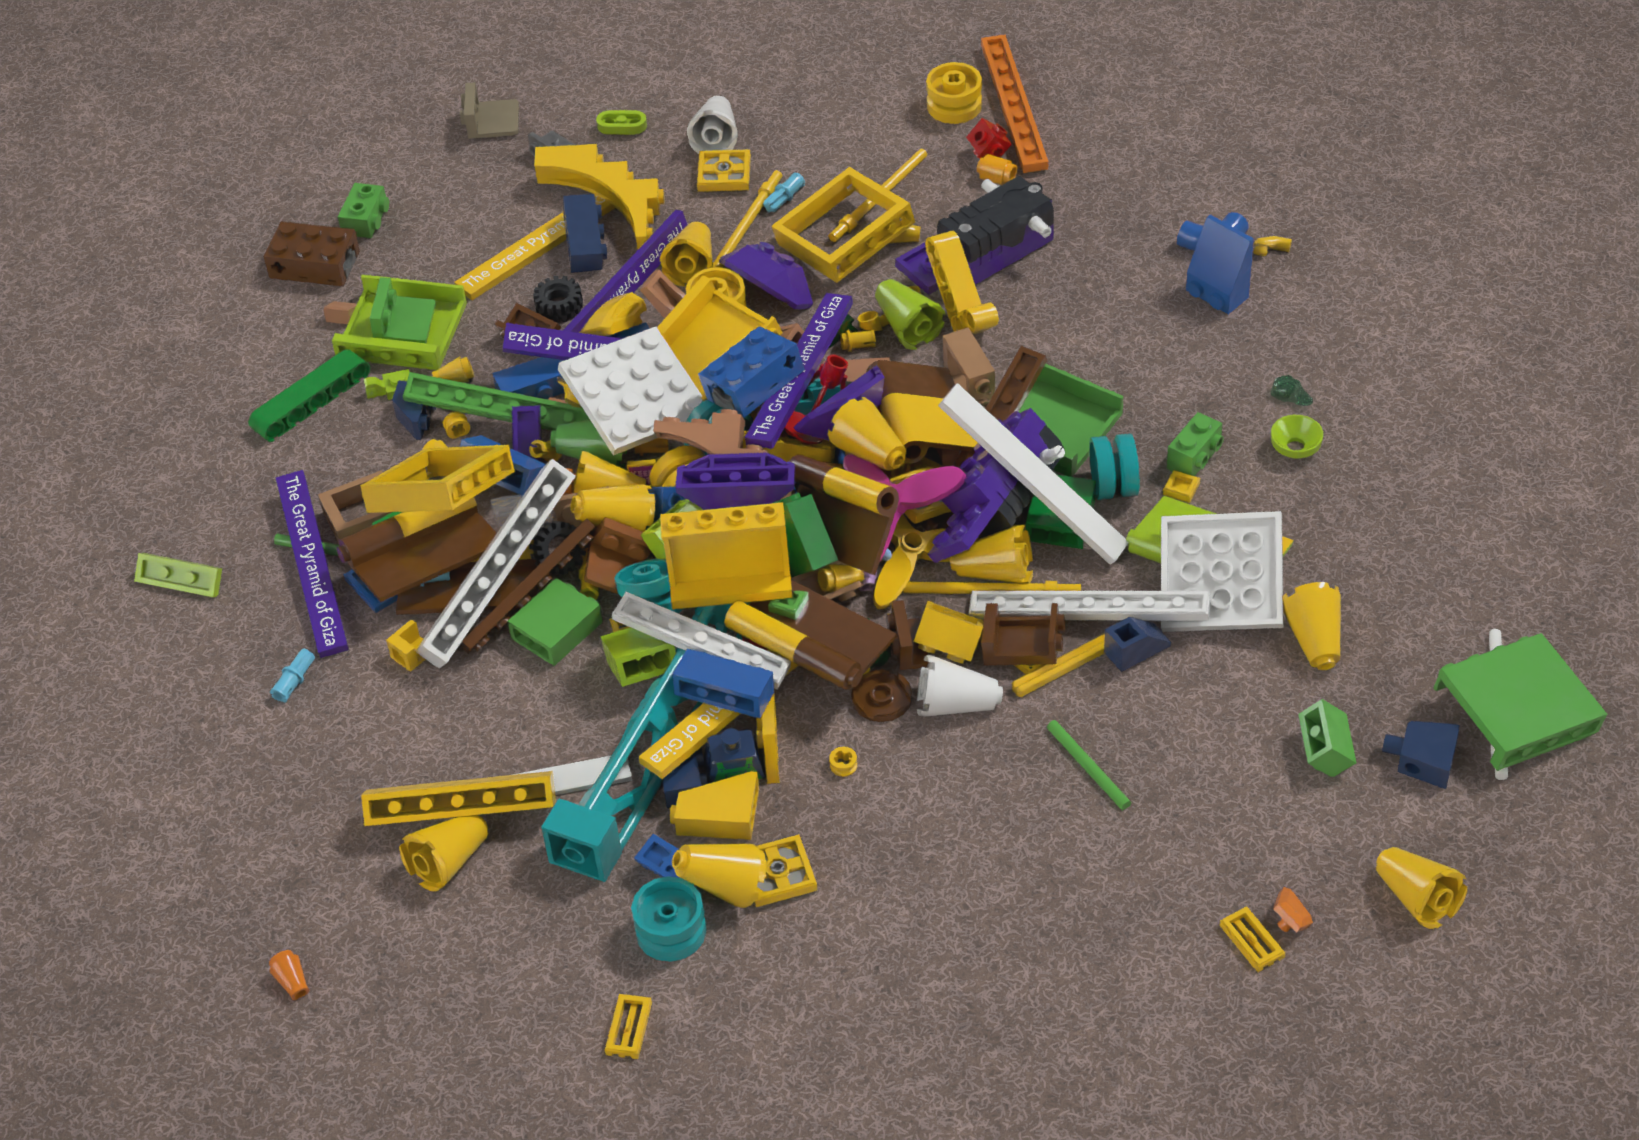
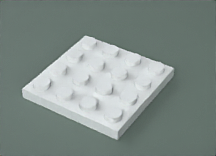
(630, 387)
(1232, 558)

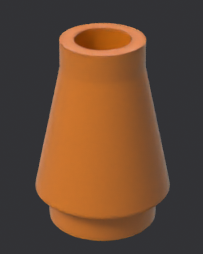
(288, 972)

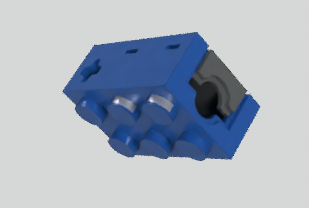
(751, 371)

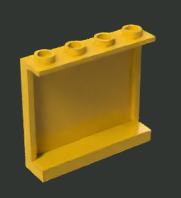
(707, 326)
(726, 555)

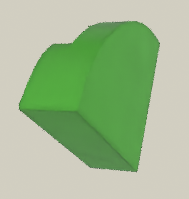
(789, 606)

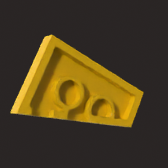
(768, 740)

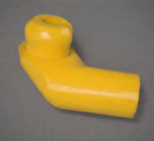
(1271, 242)

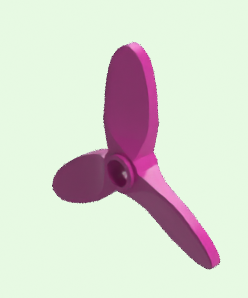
(914, 491)

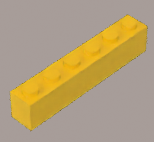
(458, 798)

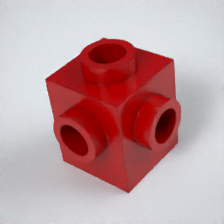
(988, 139)

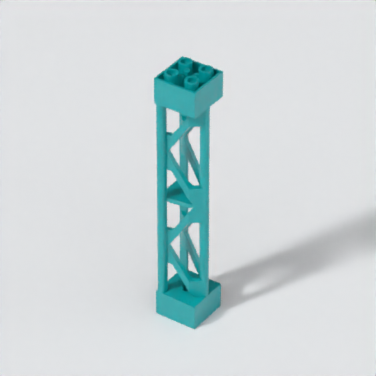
(586, 833)

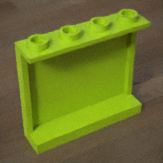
(448, 311)

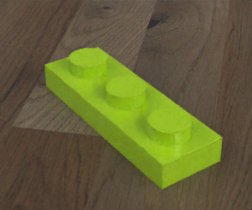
(178, 574)

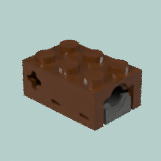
(311, 253)

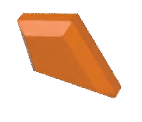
(1291, 911)

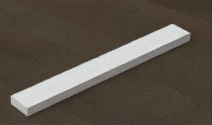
(1033, 473)
(1097, 604)

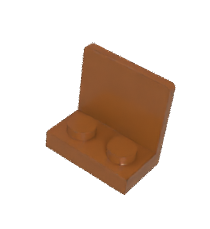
(611, 551)

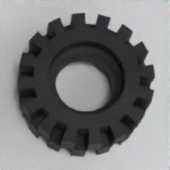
(558, 288)
(543, 538)

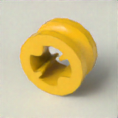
(454, 419)
(841, 769)

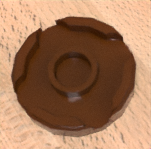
(882, 696)

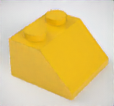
(948, 632)

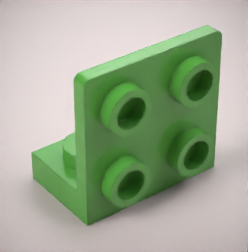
(399, 316)

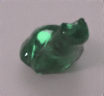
(1290, 390)

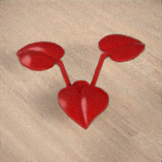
(831, 375)

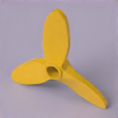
(900, 567)

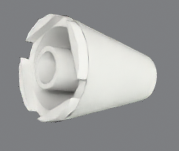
(713, 126)
(955, 689)

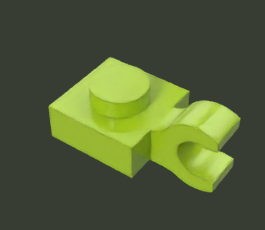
(387, 386)

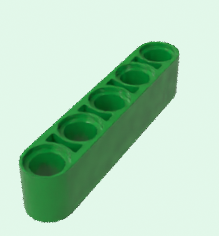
(308, 394)

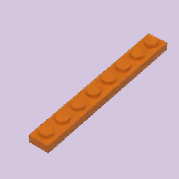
(1014, 104)

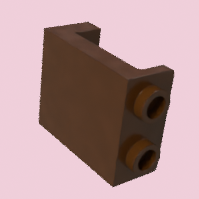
(1021, 638)

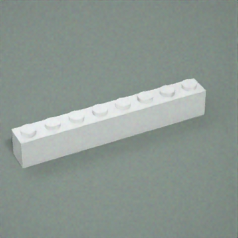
(495, 564)

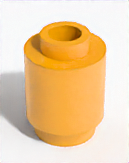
(996, 169)

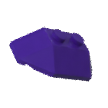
(771, 272)
(820, 419)
(735, 480)

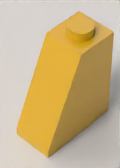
(718, 808)

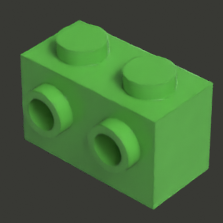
(364, 209)
(1195, 445)
(1327, 738)

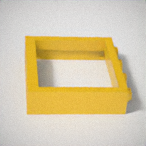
(860, 246)
(466, 470)

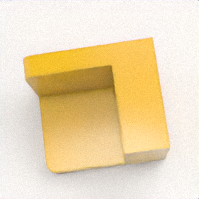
(403, 646)

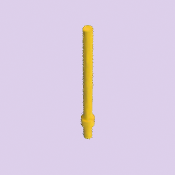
(764, 192)
(850, 221)
(968, 587)

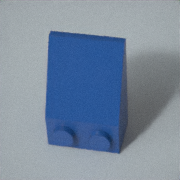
(1221, 266)

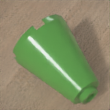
(581, 436)

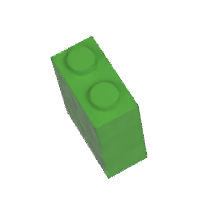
(555, 621)

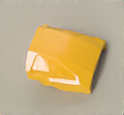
(616, 315)

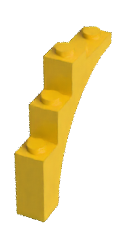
(585, 169)

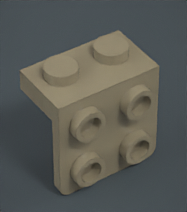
(488, 117)

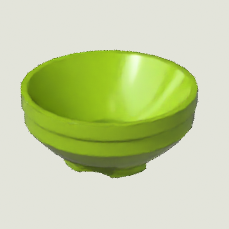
(1299, 429)

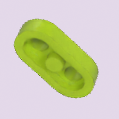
(621, 122)

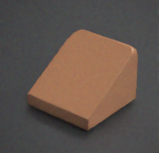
(339, 312)

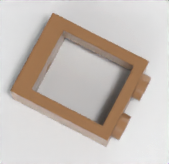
(969, 365)
(342, 497)

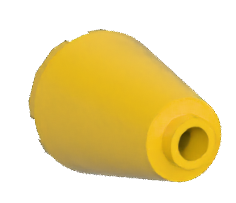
(687, 253)
(866, 434)
(599, 473)
(625, 504)
(997, 557)
(1316, 622)
(442, 849)
(723, 870)
(1422, 885)

